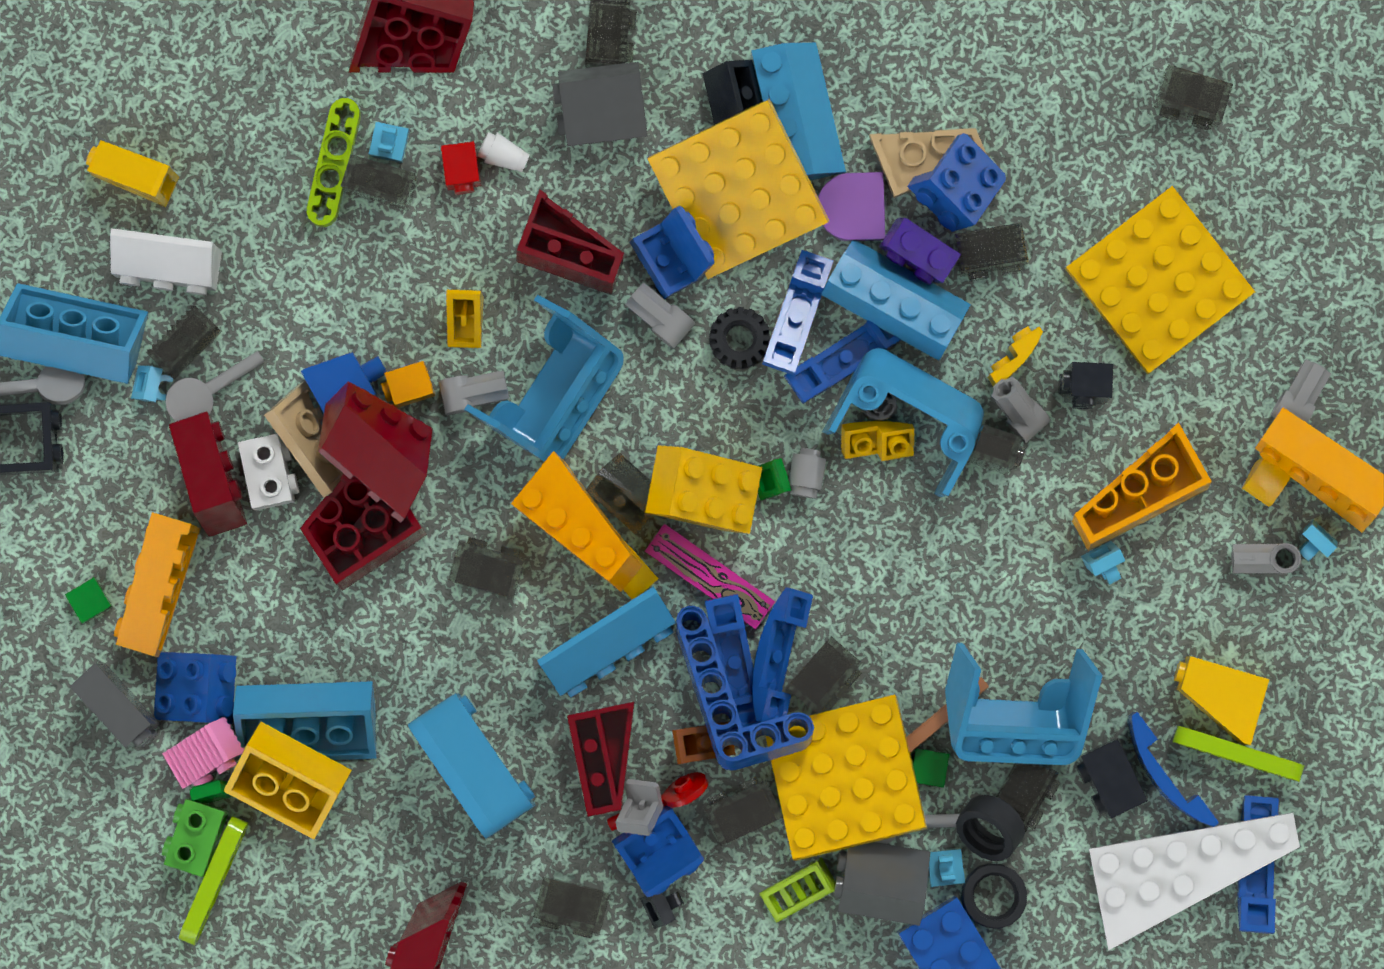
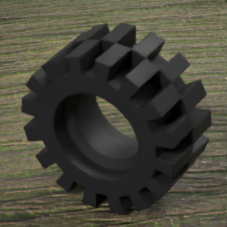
(745, 318)

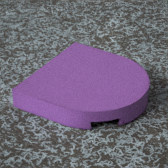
(855, 206)

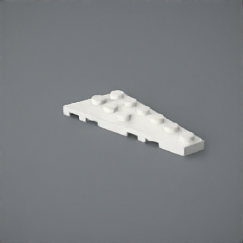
(1164, 874)

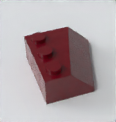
(412, 35)
(376, 446)
(357, 533)
(427, 931)

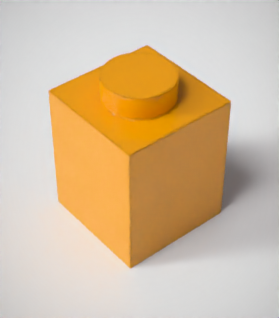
(408, 385)

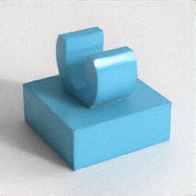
(389, 142)
(147, 384)
(1317, 540)
(1104, 561)
(946, 868)

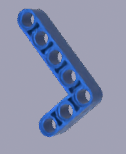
(723, 702)

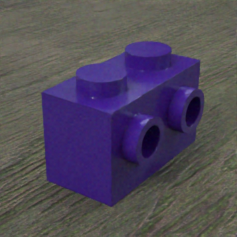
(919, 250)

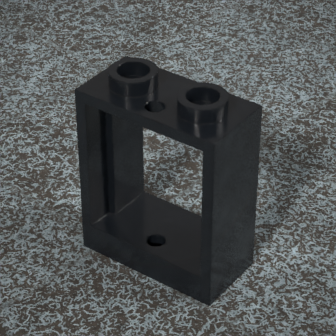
(52, 451)

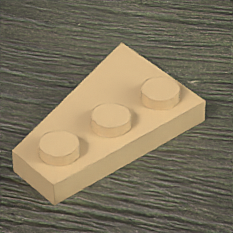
(913, 154)
(300, 430)

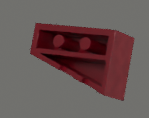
(567, 248)
(207, 473)
(601, 755)

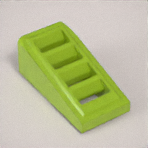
(805, 872)

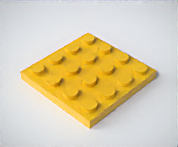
(741, 186)
(1160, 280)
(850, 781)

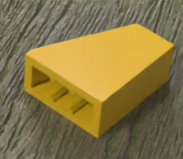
(132, 172)
(1224, 695)

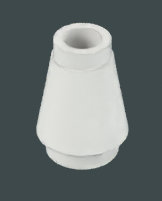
(503, 153)

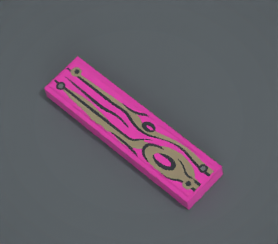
(708, 574)

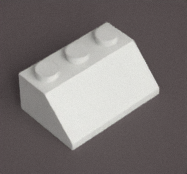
(164, 261)

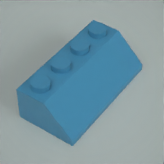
(797, 88)
(895, 299)
(71, 333)
(607, 642)
(324, 716)

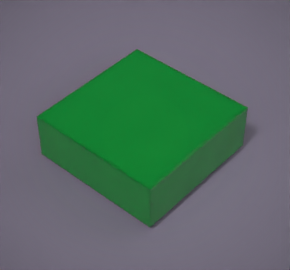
(773, 479)
(88, 600)
(930, 767)
(209, 792)

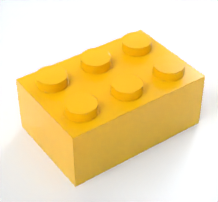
(703, 489)
(287, 780)

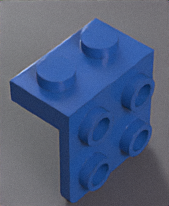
(959, 184)
(674, 252)
(195, 687)
(661, 856)

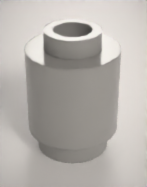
(807, 473)

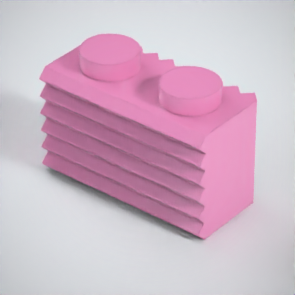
(204, 752)

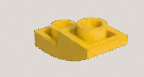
(1023, 346)
(883, 438)
(1265, 481)

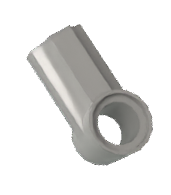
(666, 320)
(474, 390)
(1303, 391)
(1023, 413)
(1261, 558)

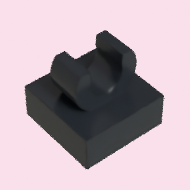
(660, 908)

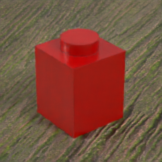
(461, 167)

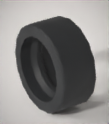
(1000, 815)
(1017, 907)

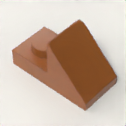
(695, 744)

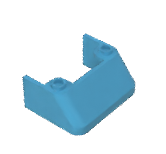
(884, 373)
(563, 391)
(1020, 731)
(471, 765)

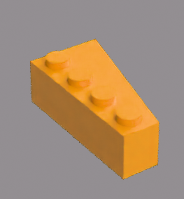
(1324, 469)
(1151, 485)
(570, 516)
(156, 584)

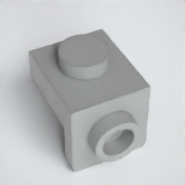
(640, 808)

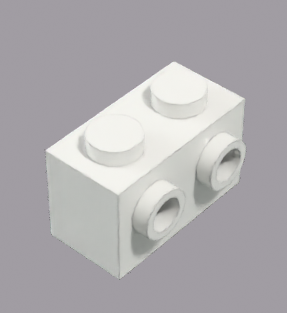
(268, 472)

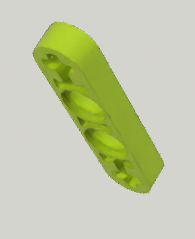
(328, 161)
(1238, 753)
(213, 880)

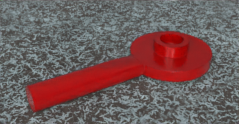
(678, 794)

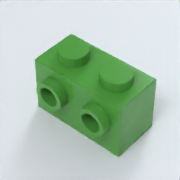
(195, 837)

